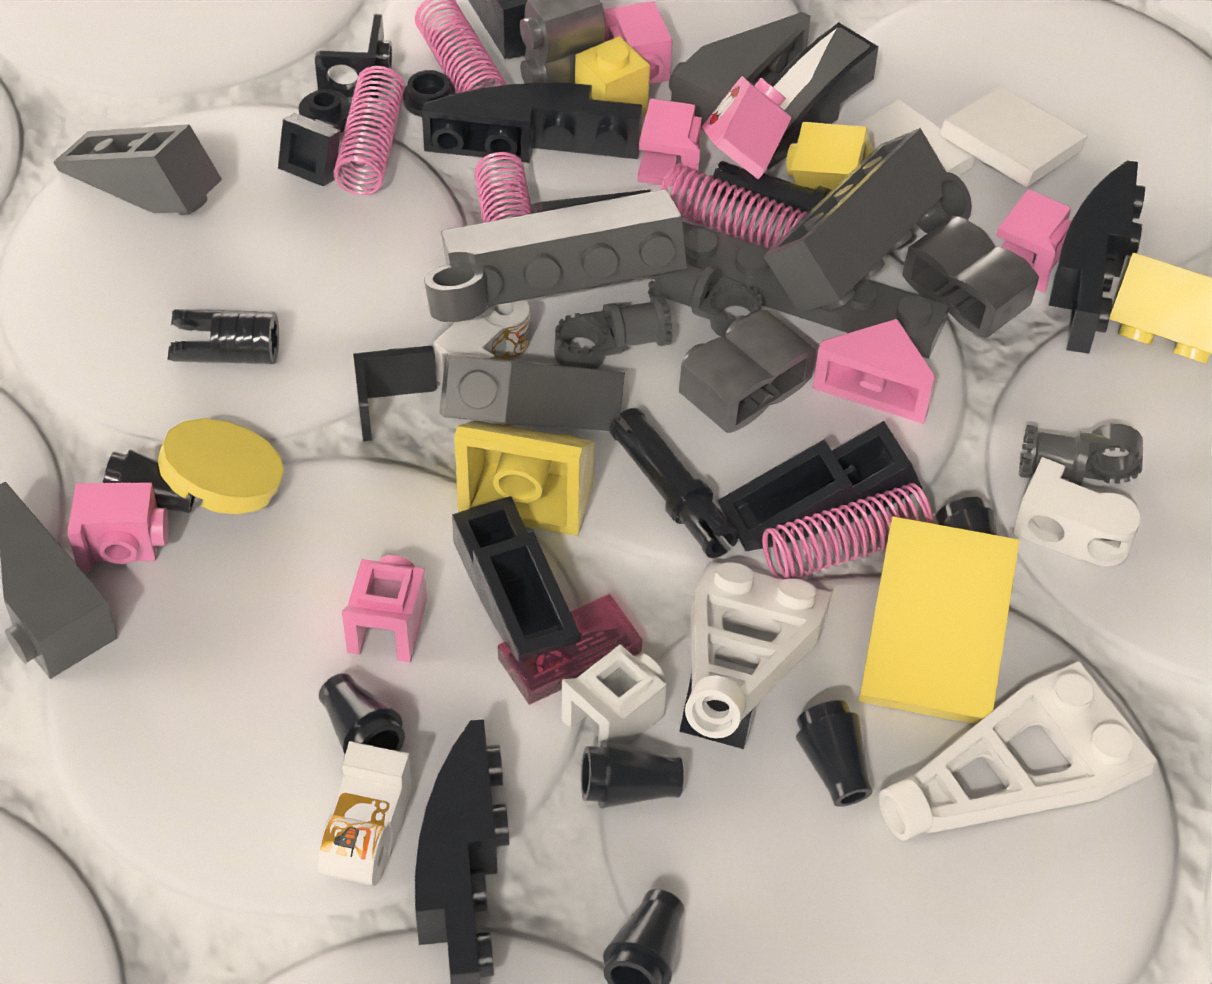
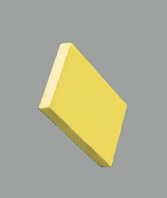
(939, 621)

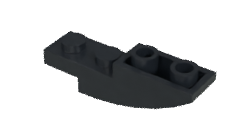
(531, 117)
(1096, 252)
(458, 851)

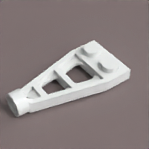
(756, 601)
(1075, 716)

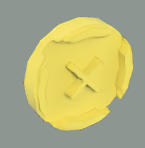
(221, 465)

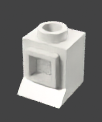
(617, 693)

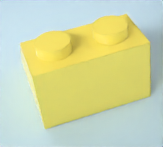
(1166, 303)
(541, 471)

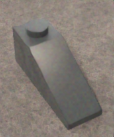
(751, 54)
(146, 166)
(530, 393)
(50, 601)

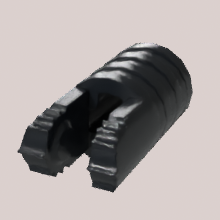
(234, 337)

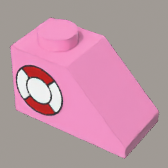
(749, 124)

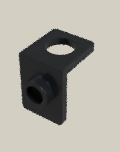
(378, 54)
(392, 374)

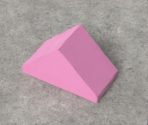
(877, 370)

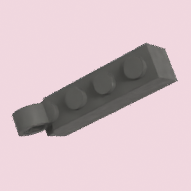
(864, 220)
(555, 253)

